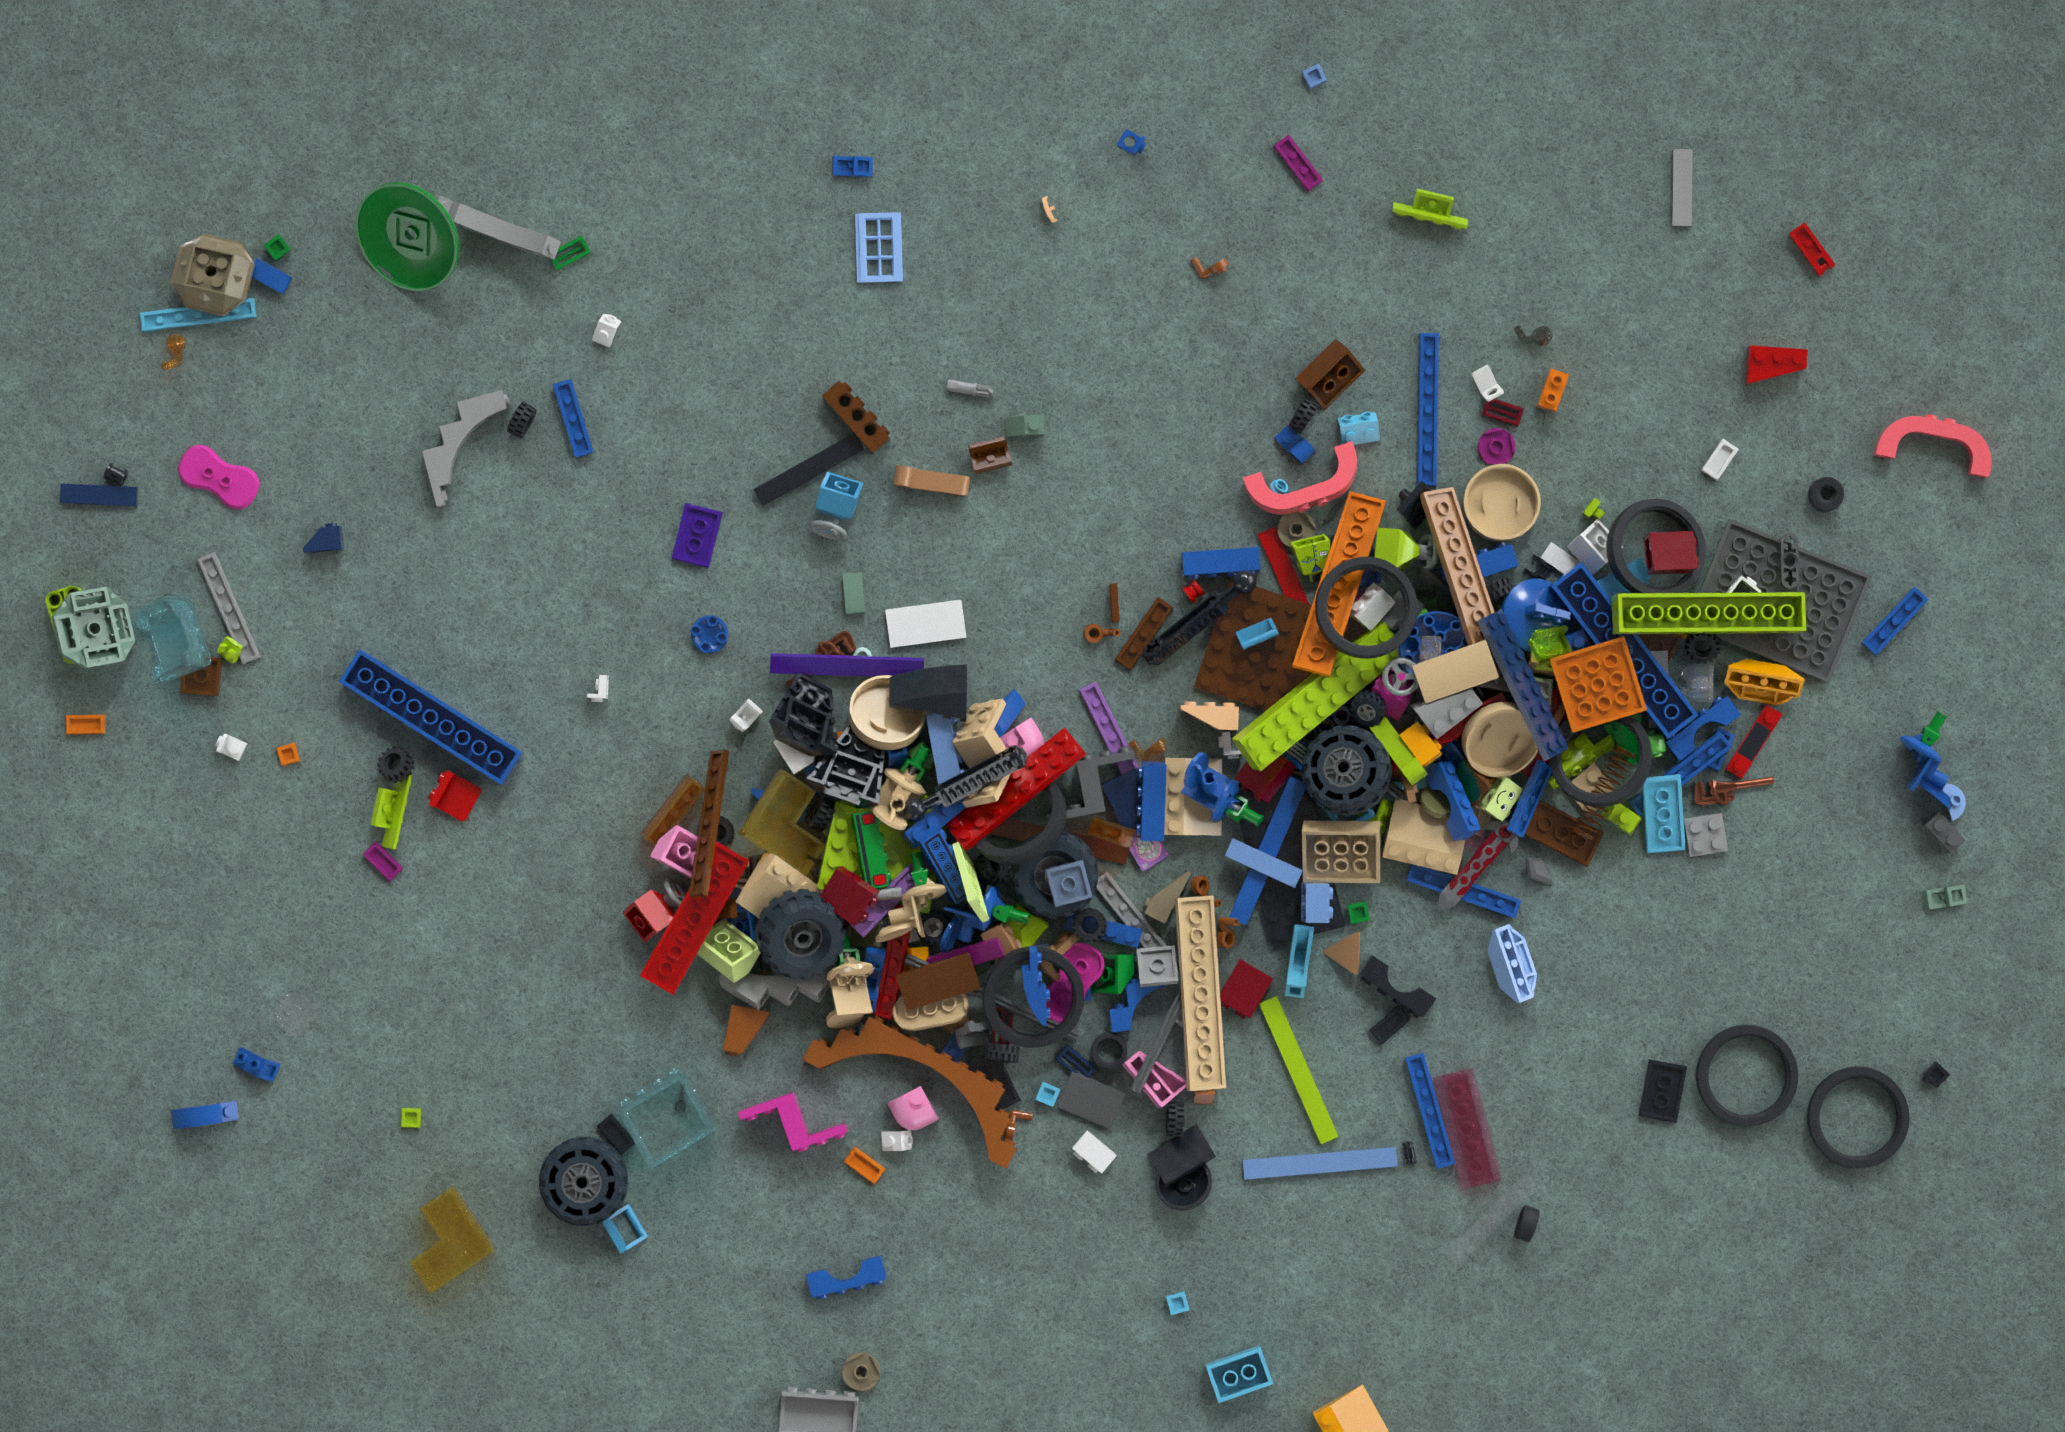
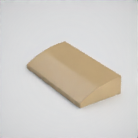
(1455, 671)

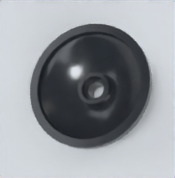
(1182, 1200)

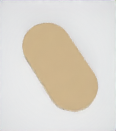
(931, 1015)

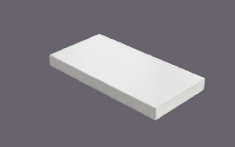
(925, 623)

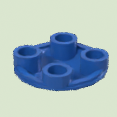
(709, 634)

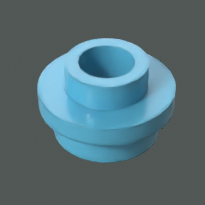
(1279, 486)

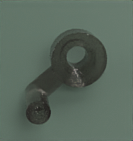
(1540, 336)

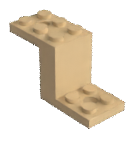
(978, 742)

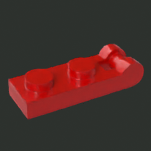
(1811, 249)

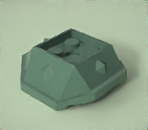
(107, 615)

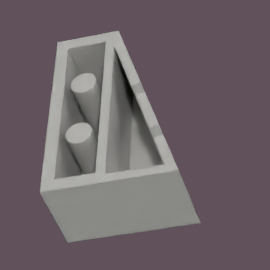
(1448, 711)

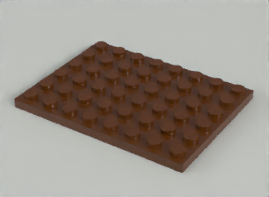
(1263, 671)

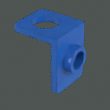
(1139, 143)

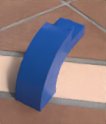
(876, 958)
(204, 1115)

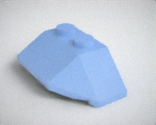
(1512, 963)

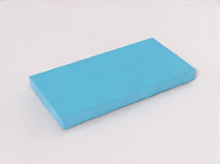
(1663, 814)

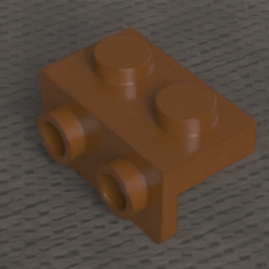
(990, 455)

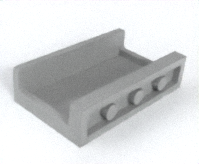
(818, 1411)

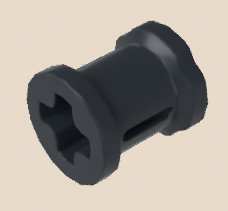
(115, 474)

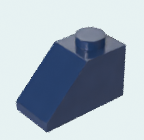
(326, 539)

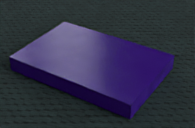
(697, 535)

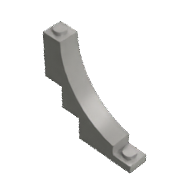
(499, 229)
(441, 459)
(757, 988)

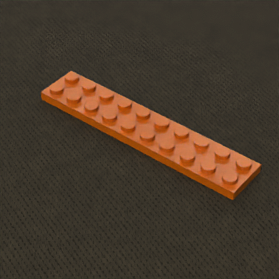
(1352, 540)

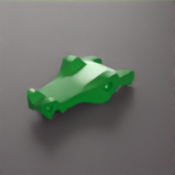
(1624, 737)

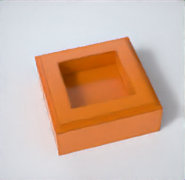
(288, 754)

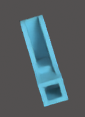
(1299, 961)

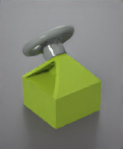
(1401, 550)

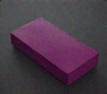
(382, 861)

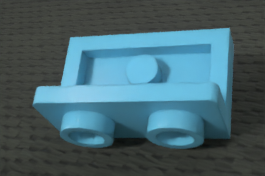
(1359, 428)

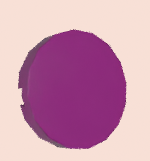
(1496, 446)

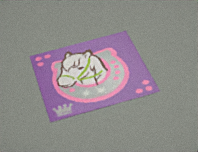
(1147, 852)

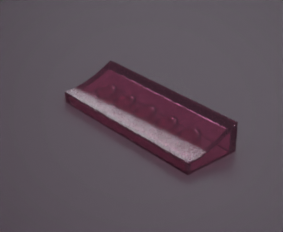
(1467, 1128)

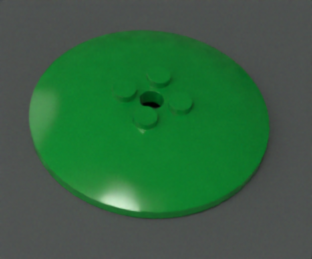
(384, 238)

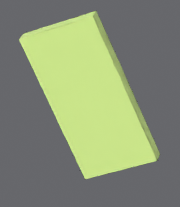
(970, 882)

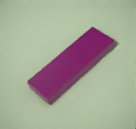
(1298, 163)

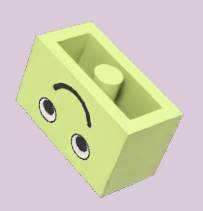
(1501, 798)

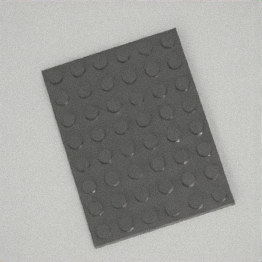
(1830, 591)

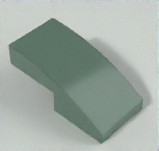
(853, 593)
(1945, 897)

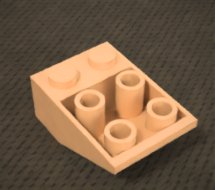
(1218, 717)

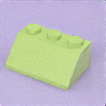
(729, 950)

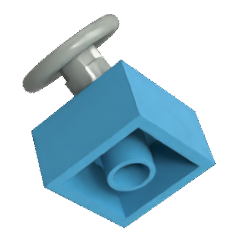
(837, 502)

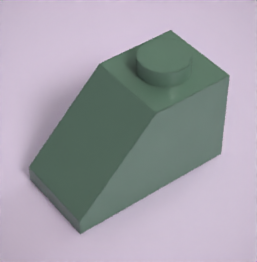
(1024, 426)

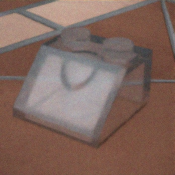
(1698, 683)

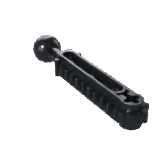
(1197, 619)
(968, 782)

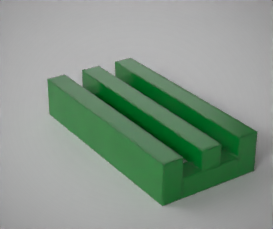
(577, 257)

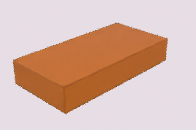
(85, 724)
(864, 1165)

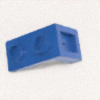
(256, 1064)

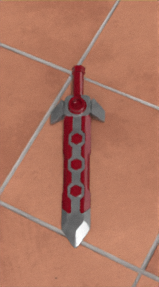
(1478, 863)

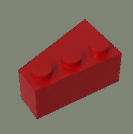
(1772, 362)

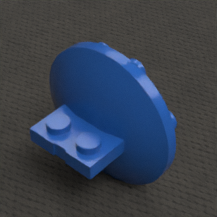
(1533, 607)
(1433, 624)

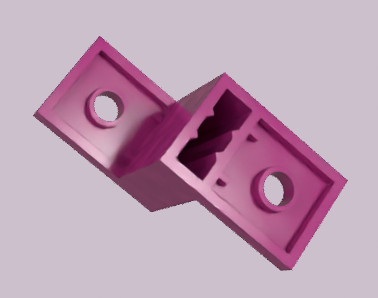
(793, 1122)

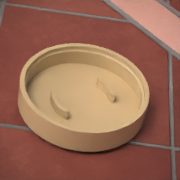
(1501, 503)
(877, 722)
(1498, 740)

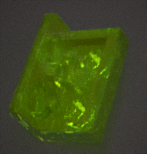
(1549, 643)

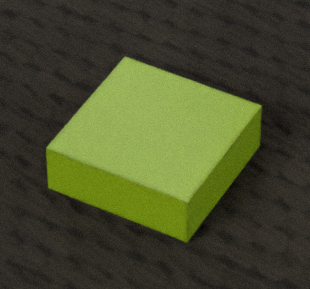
(411, 1117)

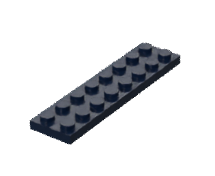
(1522, 685)

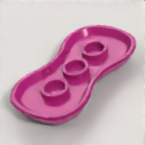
(230, 483)
(1090, 967)

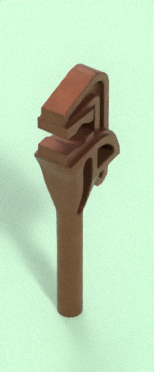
(829, 647)
(1722, 791)

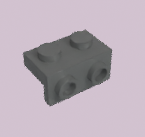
(974, 1033)

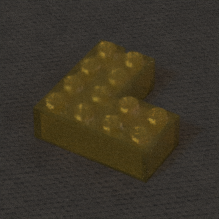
(774, 821)
(461, 1243)

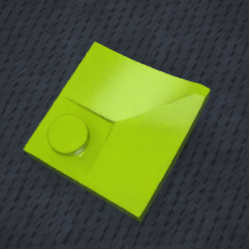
(1028, 933)

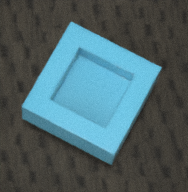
(1047, 1094)
(1177, 1303)

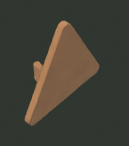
(1346, 952)

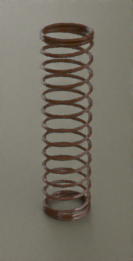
(1576, 830)

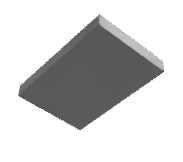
(1091, 1100)

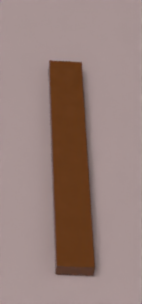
(709, 823)
(1101, 849)

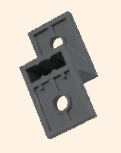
(1091, 782)

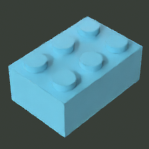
(1239, 1374)

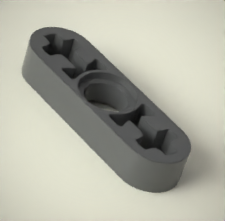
(1783, 546)

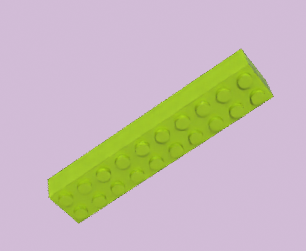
(1708, 613)
(1311, 702)

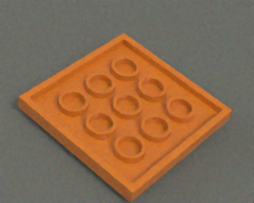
(1598, 684)

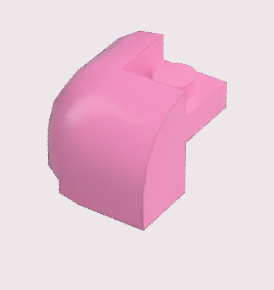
(1024, 735)
(913, 1110)

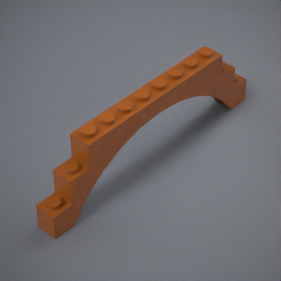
(885, 1040)

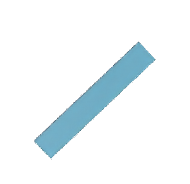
(186, 317)

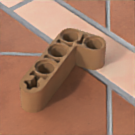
(931, 481)

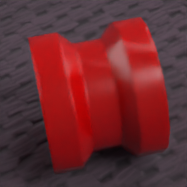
(1193, 591)

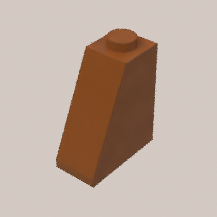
(742, 1028)

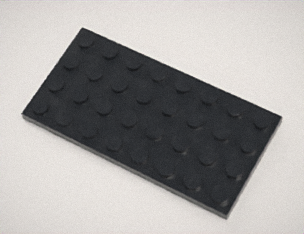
(1278, 900)

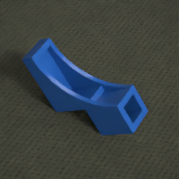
(1121, 1015)

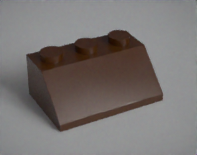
(1330, 374)

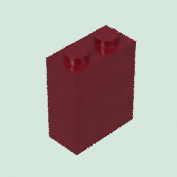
(1670, 553)
(1267, 782)
(850, 896)
(1244, 989)

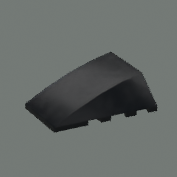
(931, 690)
(806, 718)
(851, 774)

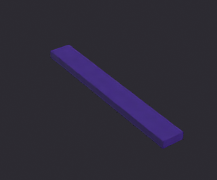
(842, 665)

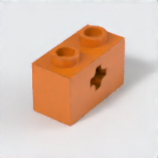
(1552, 390)

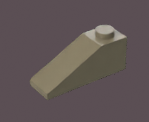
(1162, 903)

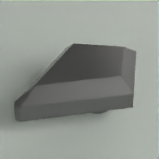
(1537, 871)

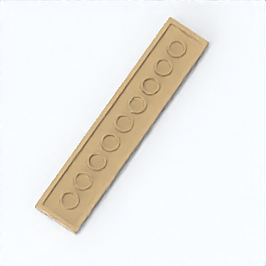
(1200, 993)

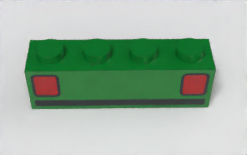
(870, 849)

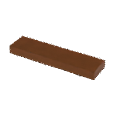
(1143, 633)

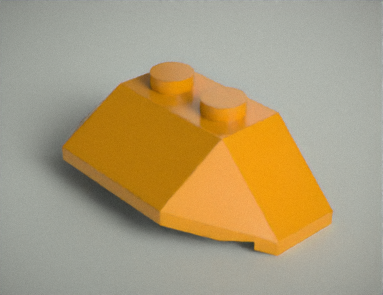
(1763, 682)

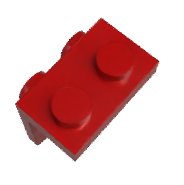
(454, 795)

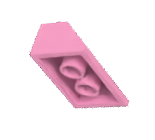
(677, 850)

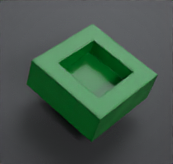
(277, 247)
(1358, 912)

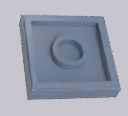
(1069, 883)

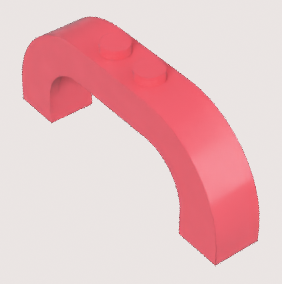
(1948, 429)
(1310, 496)

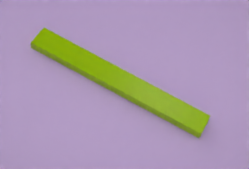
(1298, 1070)

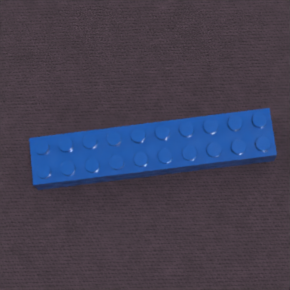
(1593, 613)
(431, 717)

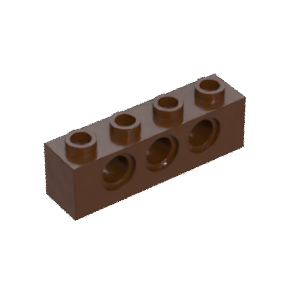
(833, 398)

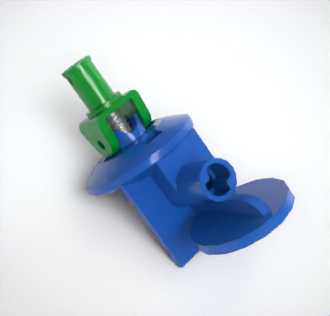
(1927, 774)
(1216, 792)
(966, 920)

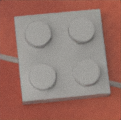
(1705, 835)
(1157, 966)

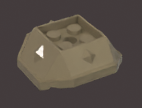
(217, 293)

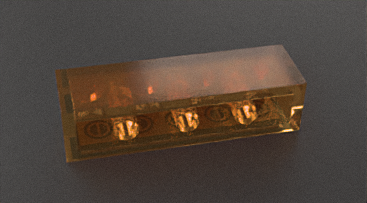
(673, 808)

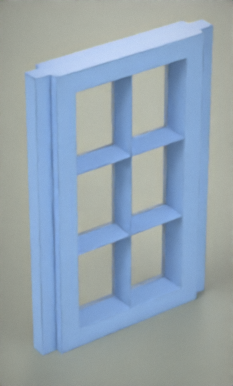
(861, 247)

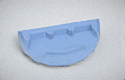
(1957, 801)

